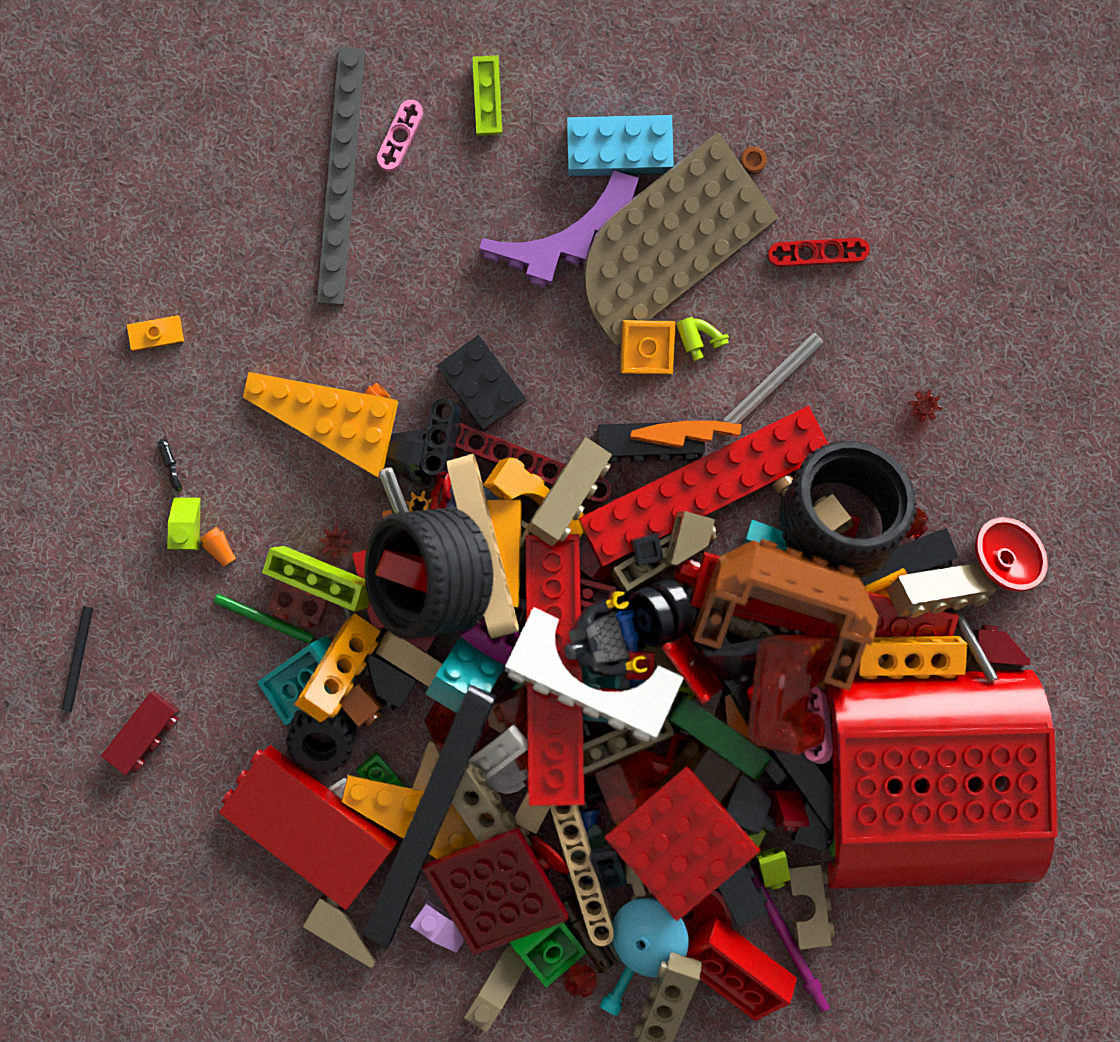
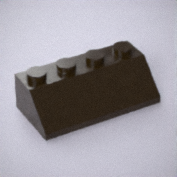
(709, 767)

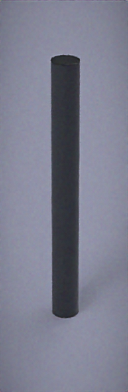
(77, 658)

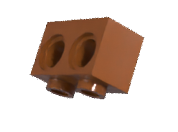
(361, 705)

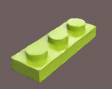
(487, 95)

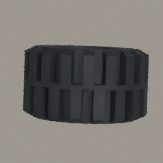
(317, 754)

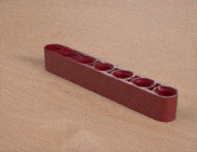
(515, 451)

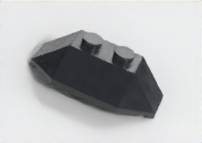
(735, 660)

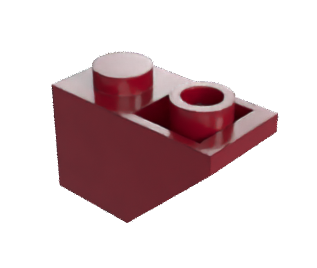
(787, 808)

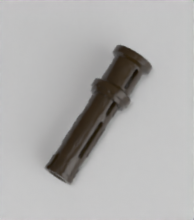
(576, 924)

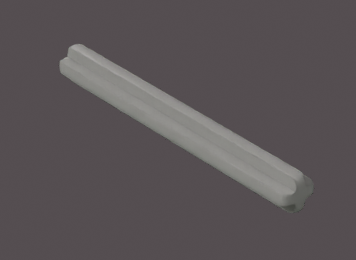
(774, 379)

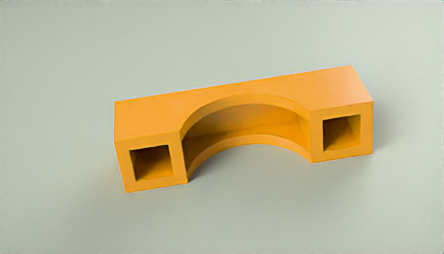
(511, 480)

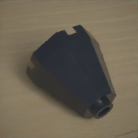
(406, 453)

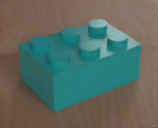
(462, 668)

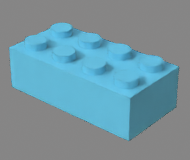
(619, 144)

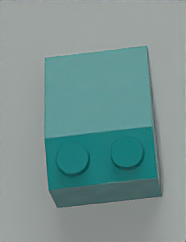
(288, 680)

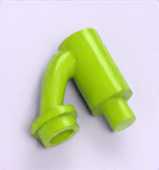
(691, 339)

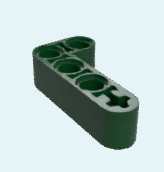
(720, 738)

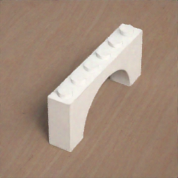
(637, 709)

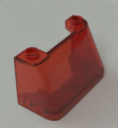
(783, 689)

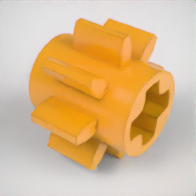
(412, 505)

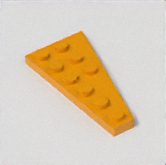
(340, 419)
(395, 807)

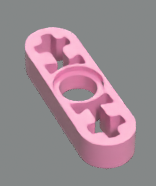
(414, 121)
(823, 706)

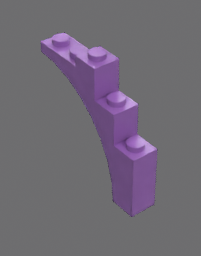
(573, 243)

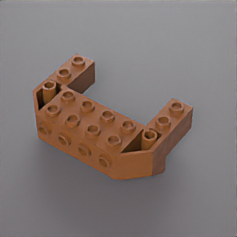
(798, 585)

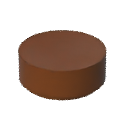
(753, 160)

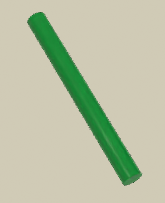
(263, 618)

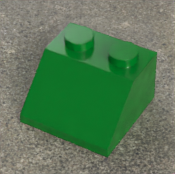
(549, 952)

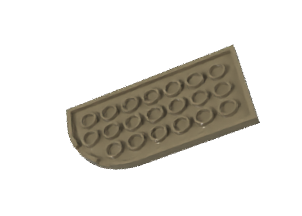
(672, 236)

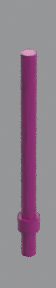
(811, 983)

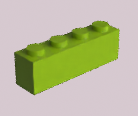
(317, 578)

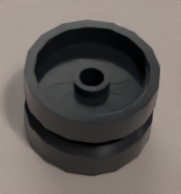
(661, 612)

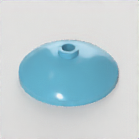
(650, 922)

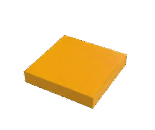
(647, 347)

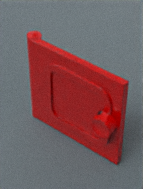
(699, 678)

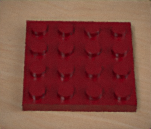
(495, 891)

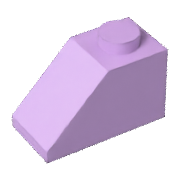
(438, 927)

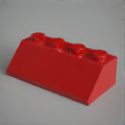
(740, 970)

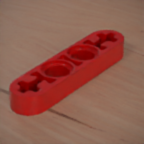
(817, 248)

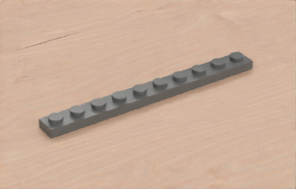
(341, 176)

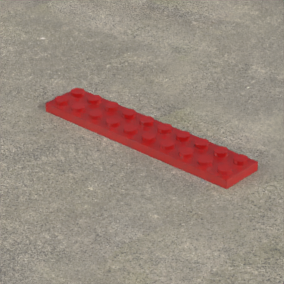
(703, 484)
(888, 621)
(553, 727)

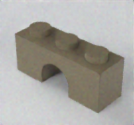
(815, 928)

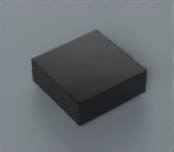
(646, 549)

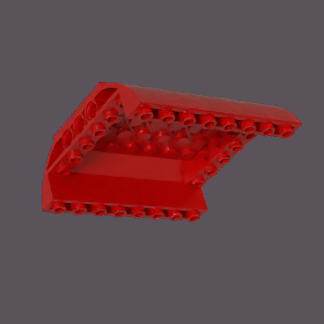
(946, 736)

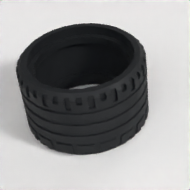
(876, 477)
(456, 572)

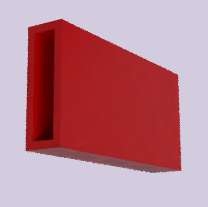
(306, 826)

